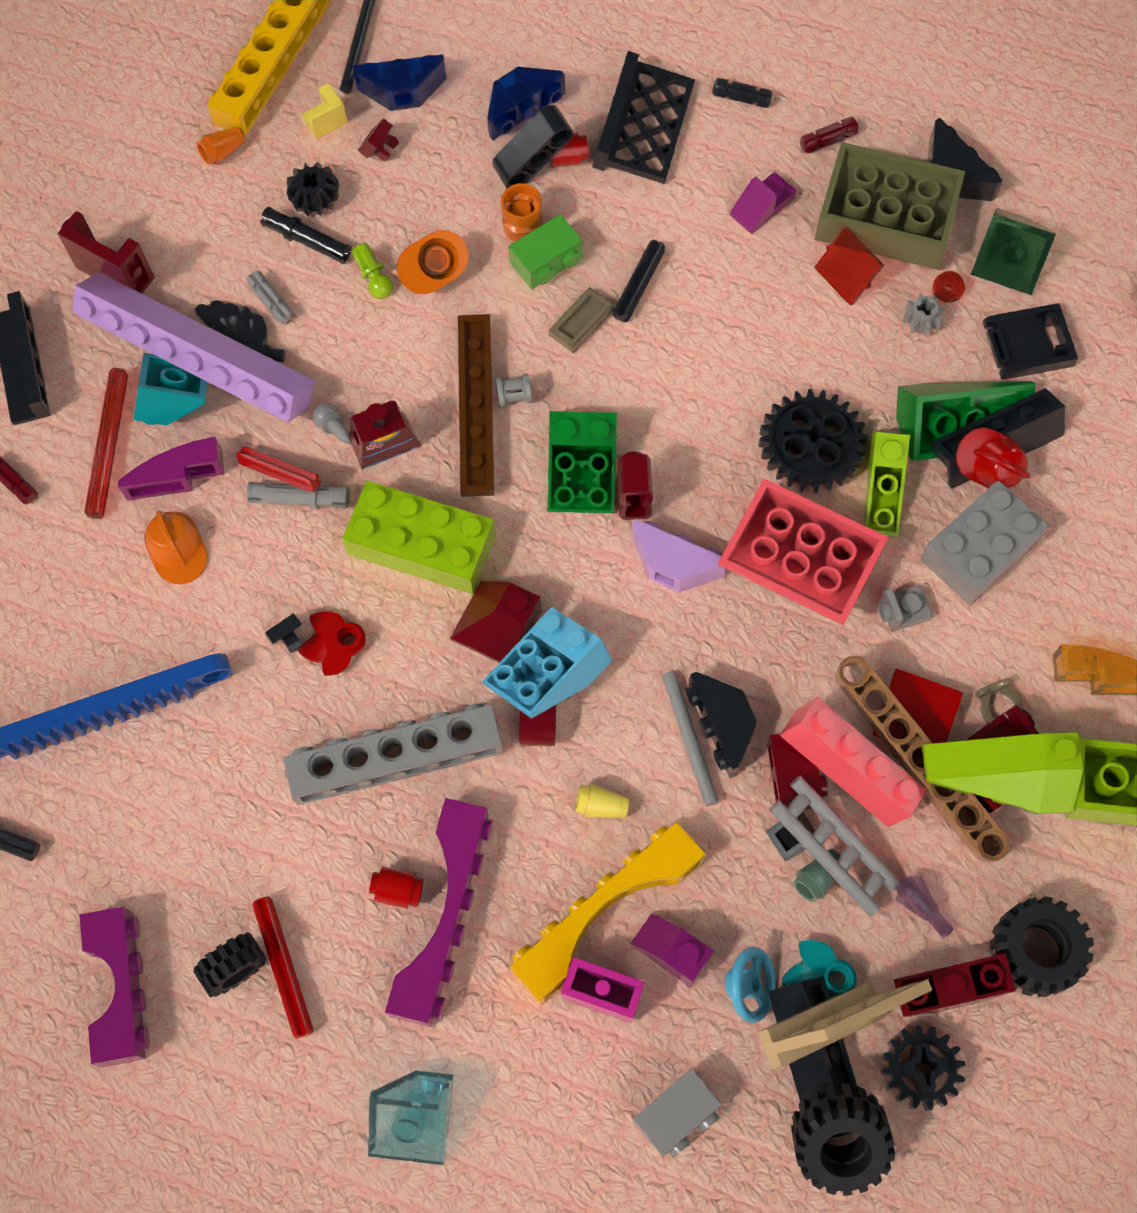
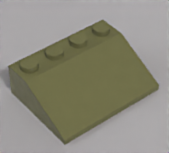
(891, 204)

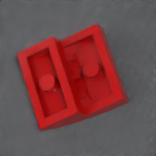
(927, 702)

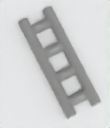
(813, 844)

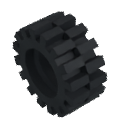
(229, 964)

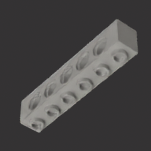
(379, 770)

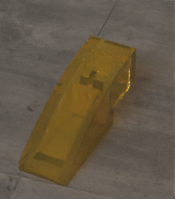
(1105, 670)

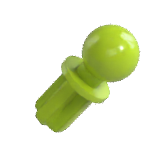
(379, 285)

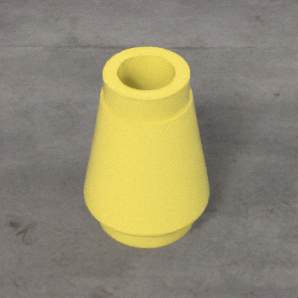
(600, 803)

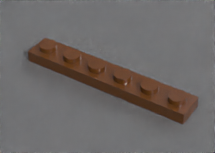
(475, 406)

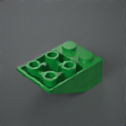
(581, 461)

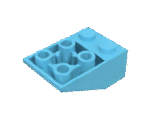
(549, 664)

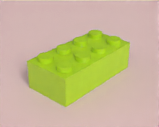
(419, 537)
(1107, 783)

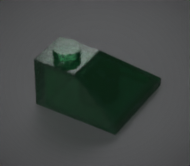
(1013, 251)

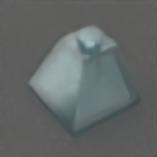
(411, 1118)

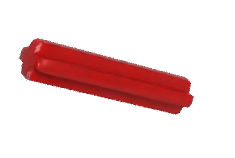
(278, 469)

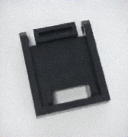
(1022, 344)

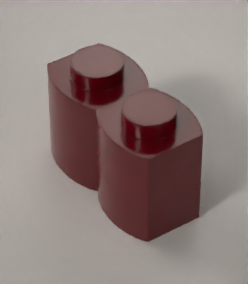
(634, 486)

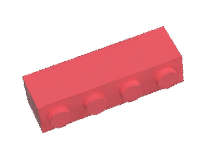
(853, 762)

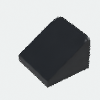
(785, 842)

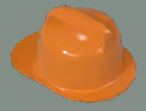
(432, 262)
(175, 547)

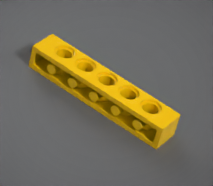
(264, 62)

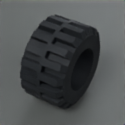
(1066, 931)
(849, 1165)

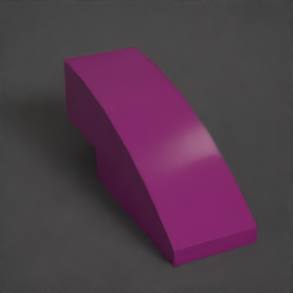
(173, 470)

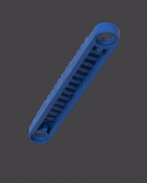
(112, 704)

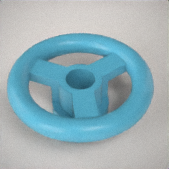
(747, 983)

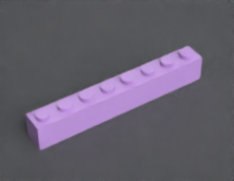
(193, 347)

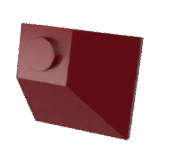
(497, 619)

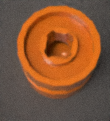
(521, 210)

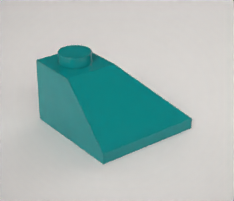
(166, 392)

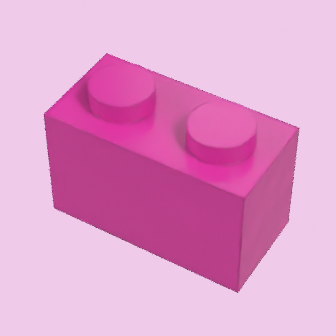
(602, 990)

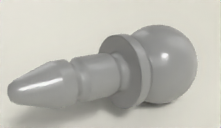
(331, 422)

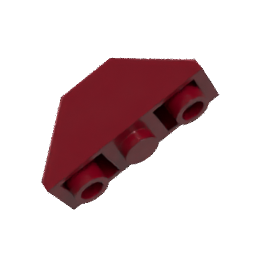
(959, 985)

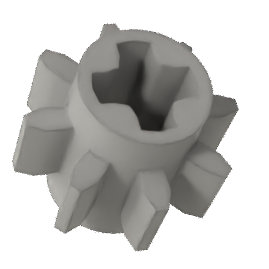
(923, 314)

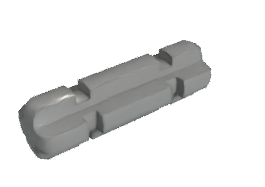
(270, 297)

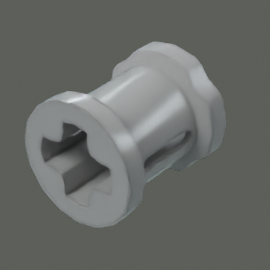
(511, 384)

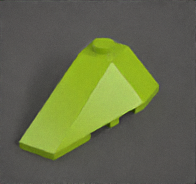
(1022, 770)

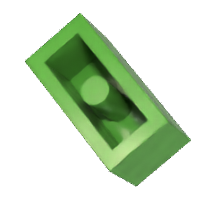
(546, 251)

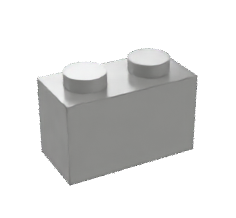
(677, 1113)

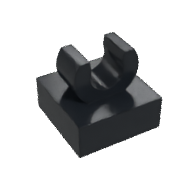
(285, 631)

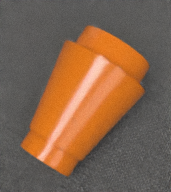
(220, 144)

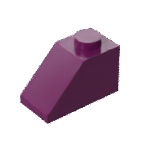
(672, 949)

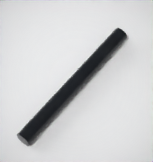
(357, 45)

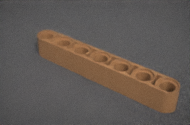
(903, 749)

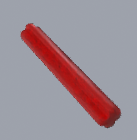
(282, 967)

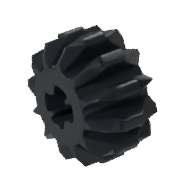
(312, 189)

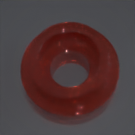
(952, 280)

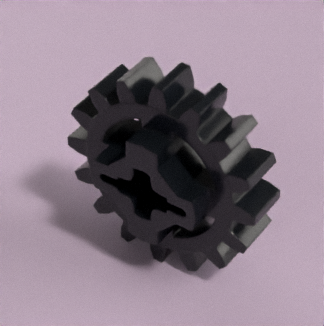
(925, 1084)

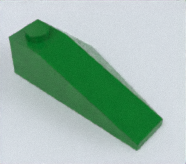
(940, 408)

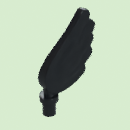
(240, 326)

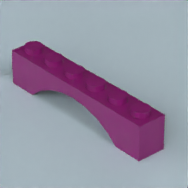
(419, 985)

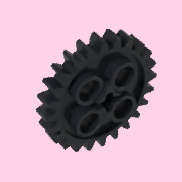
(807, 466)

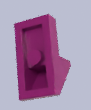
(762, 201)

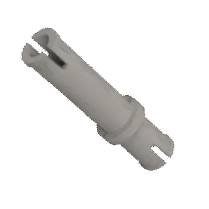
(290, 495)

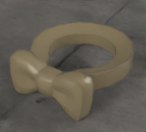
(985, 695)

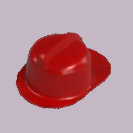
(990, 457)

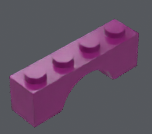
(119, 1032)

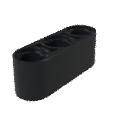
(533, 147)

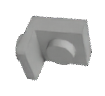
(904, 608)

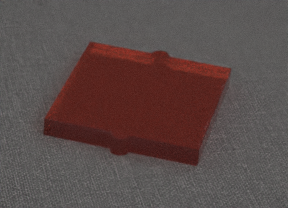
(849, 266)

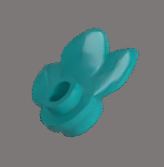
(820, 961)

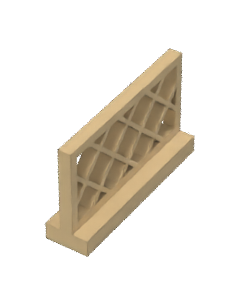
(833, 1020)

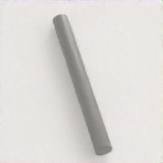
(690, 738)

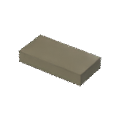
(581, 320)

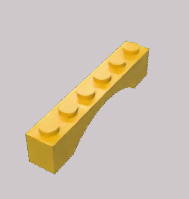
(662, 863)

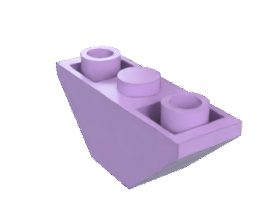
(674, 559)

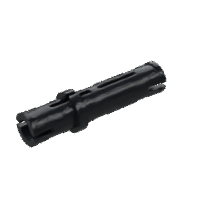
(294, 229)

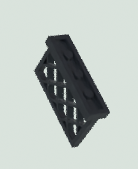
(618, 118)

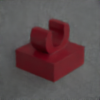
(376, 140)

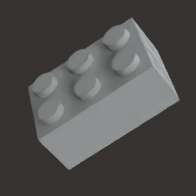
(984, 542)

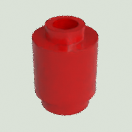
(572, 153)
(396, 887)

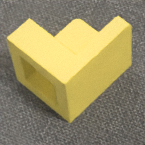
(327, 115)

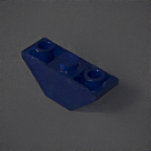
(402, 81)
(521, 96)

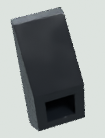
(951, 151)
(725, 719)

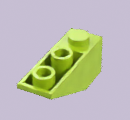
(886, 481)

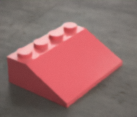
(803, 551)

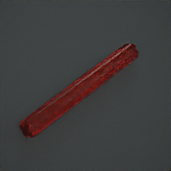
(106, 443)

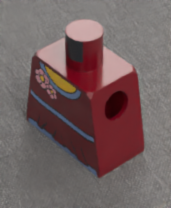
(381, 434)

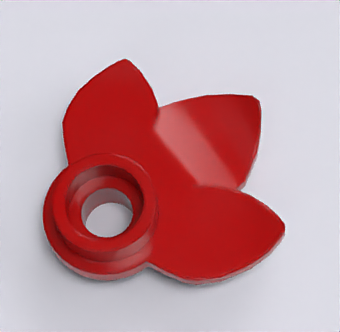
(328, 643)

